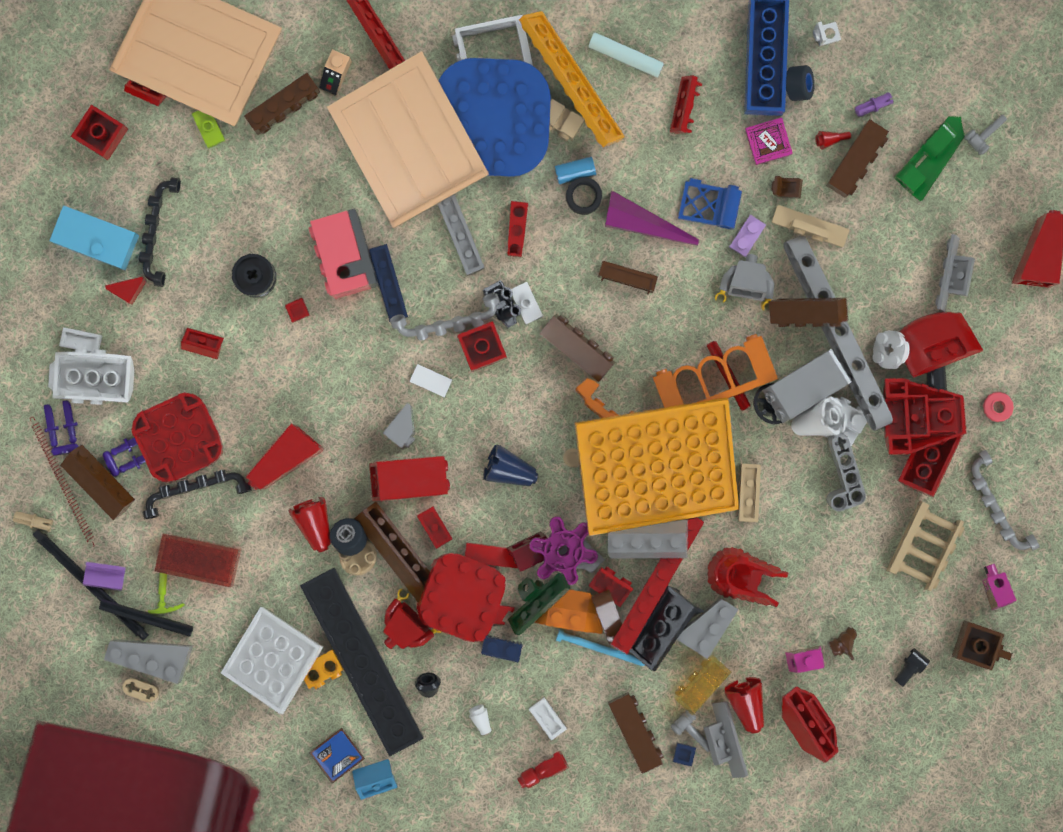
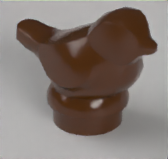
(844, 643)

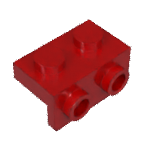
(606, 580)

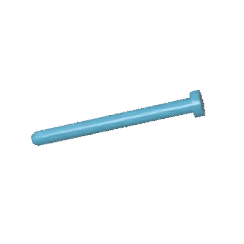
(597, 647)

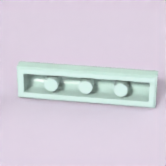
(626, 55)

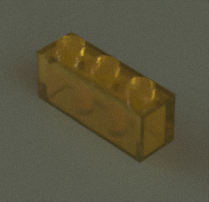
(702, 684)

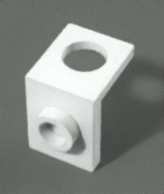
(819, 34)

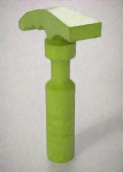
(162, 592)

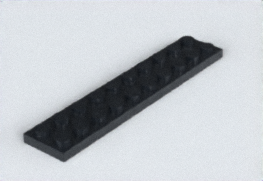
(362, 661)

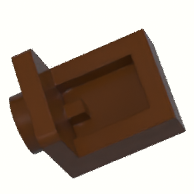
(787, 187)

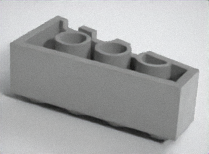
(152, 658)

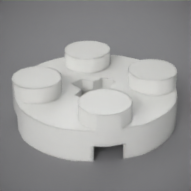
(881, 349)

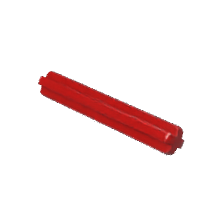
(741, 399)

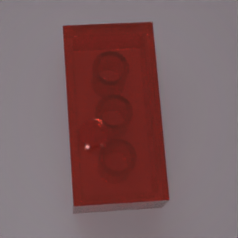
(197, 560)

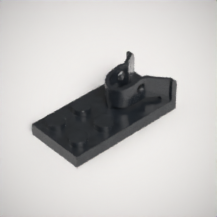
(663, 628)

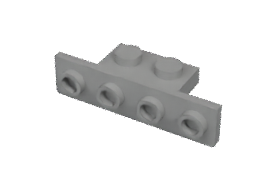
(956, 274)
(724, 741)

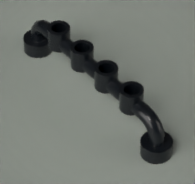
(152, 221)
(185, 487)

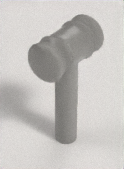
(978, 141)
(684, 723)

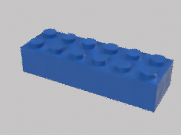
(766, 57)

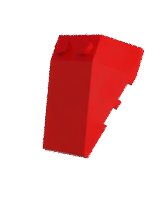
(921, 416)

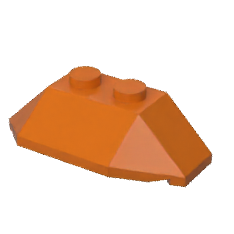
(573, 612)

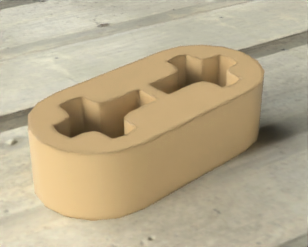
(138, 693)

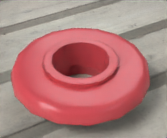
(1005, 400)

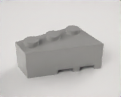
(707, 628)

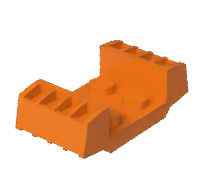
(586, 390)

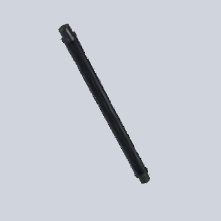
(78, 573)

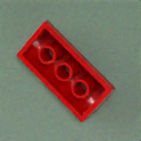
(928, 466)

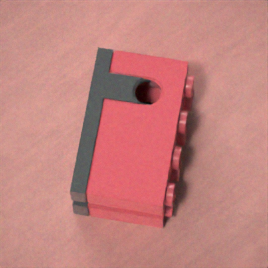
(343, 247)

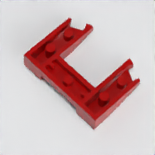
(496, 557)

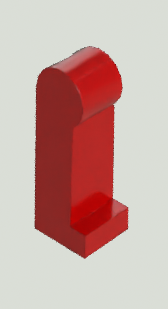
(517, 228)

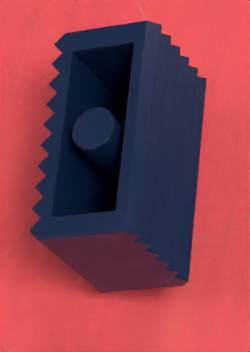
(502, 648)

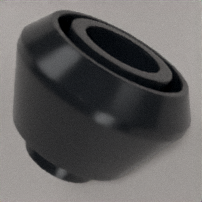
(428, 684)

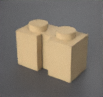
(564, 121)

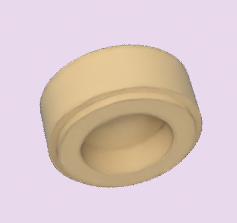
(571, 457)

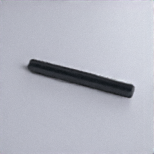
(145, 617)

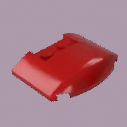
(938, 341)

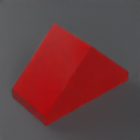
(128, 289)

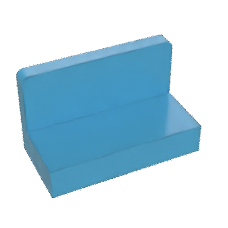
(374, 779)

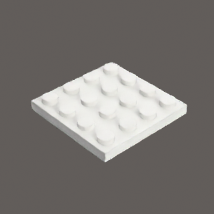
(271, 660)

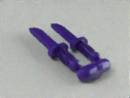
(51, 429)
(128, 444)

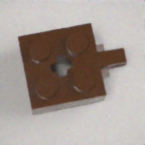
(990, 649)

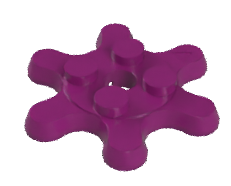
(575, 554)

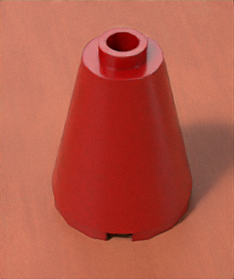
(313, 523)
(747, 703)

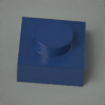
(684, 754)

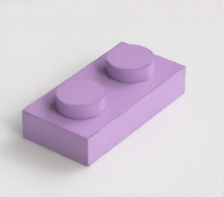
(747, 236)

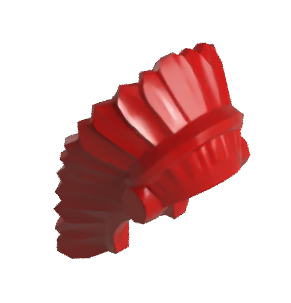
(740, 574)

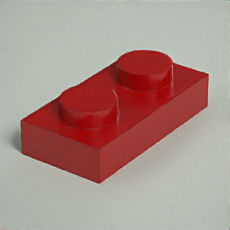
(144, 93)
(434, 527)

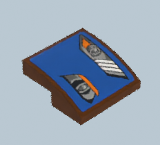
(336, 755)

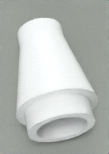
(480, 718)

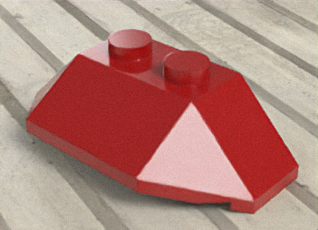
(809, 724)

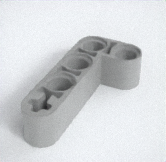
(843, 469)

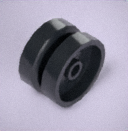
(244, 270)

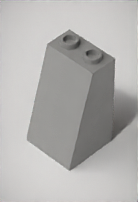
(806, 386)

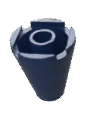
(508, 468)

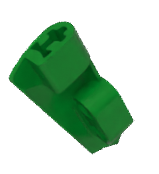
(939, 150)

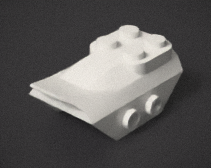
(91, 376)

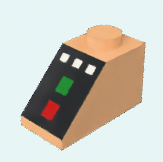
(334, 72)

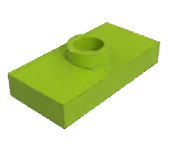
(208, 128)

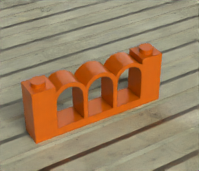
(755, 349)

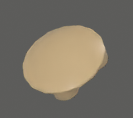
(361, 562)

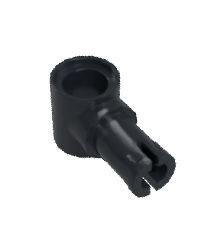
(913, 664)

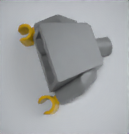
(748, 281)

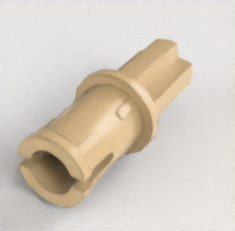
(32, 521)

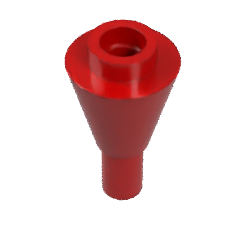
(825, 139)

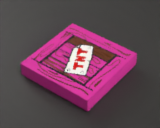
(768, 141)

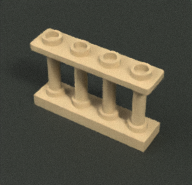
(914, 530)

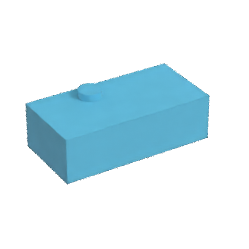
(94, 238)

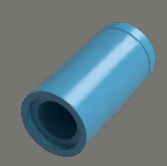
(573, 170)

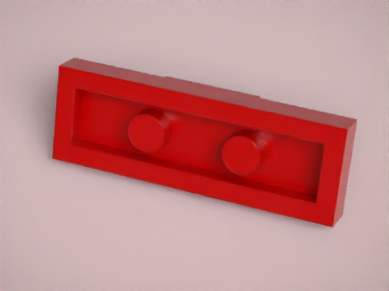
(684, 104)

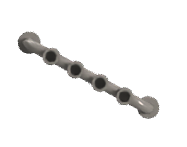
(439, 327)
(997, 515)

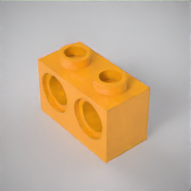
(320, 666)

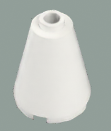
(821, 419)

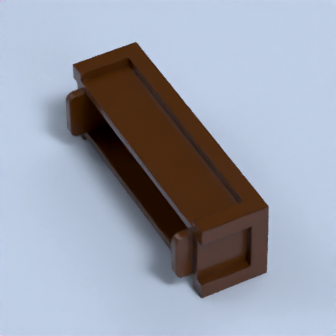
(627, 276)

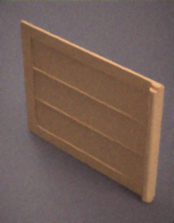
(197, 53)
(408, 140)

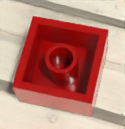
(99, 132)
(482, 346)

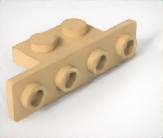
(808, 225)

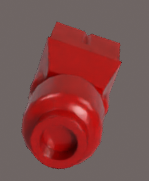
(544, 770)

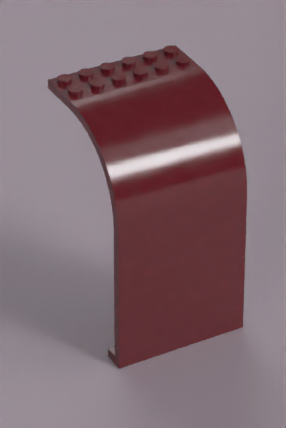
(125, 785)

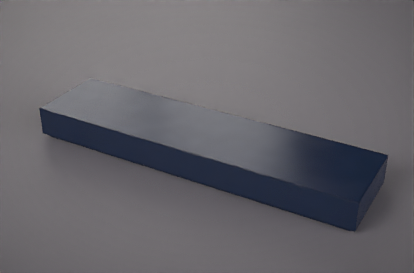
(388, 281)

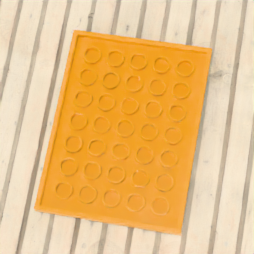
(657, 466)

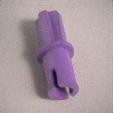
(873, 104)

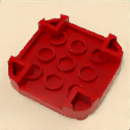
(177, 437)
(461, 597)

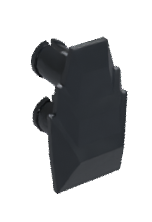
(505, 309)

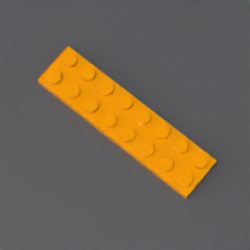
(571, 78)

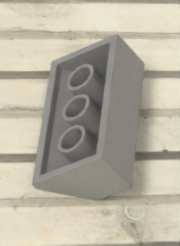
(650, 541)

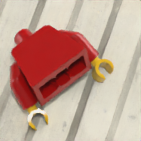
(405, 626)

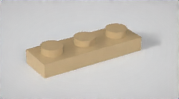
(749, 492)

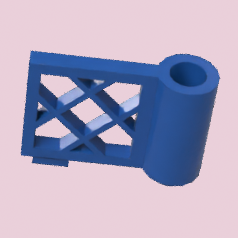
(726, 204)

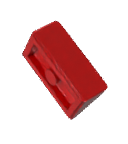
(201, 343)

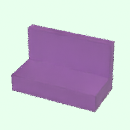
(104, 576)

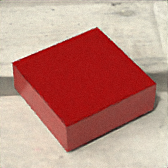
(297, 310)

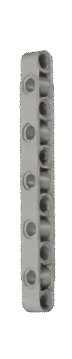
(844, 346)

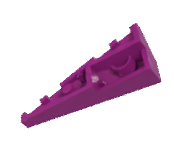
(633, 218)

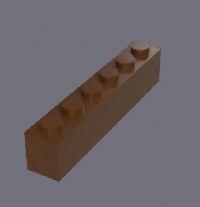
(394, 549)

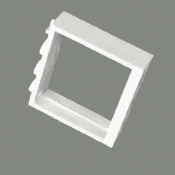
(491, 26)

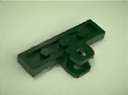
(538, 600)

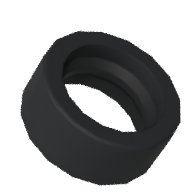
(583, 181)

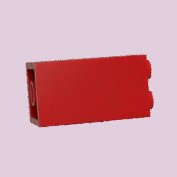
(1043, 253)
(284, 456)
(409, 478)

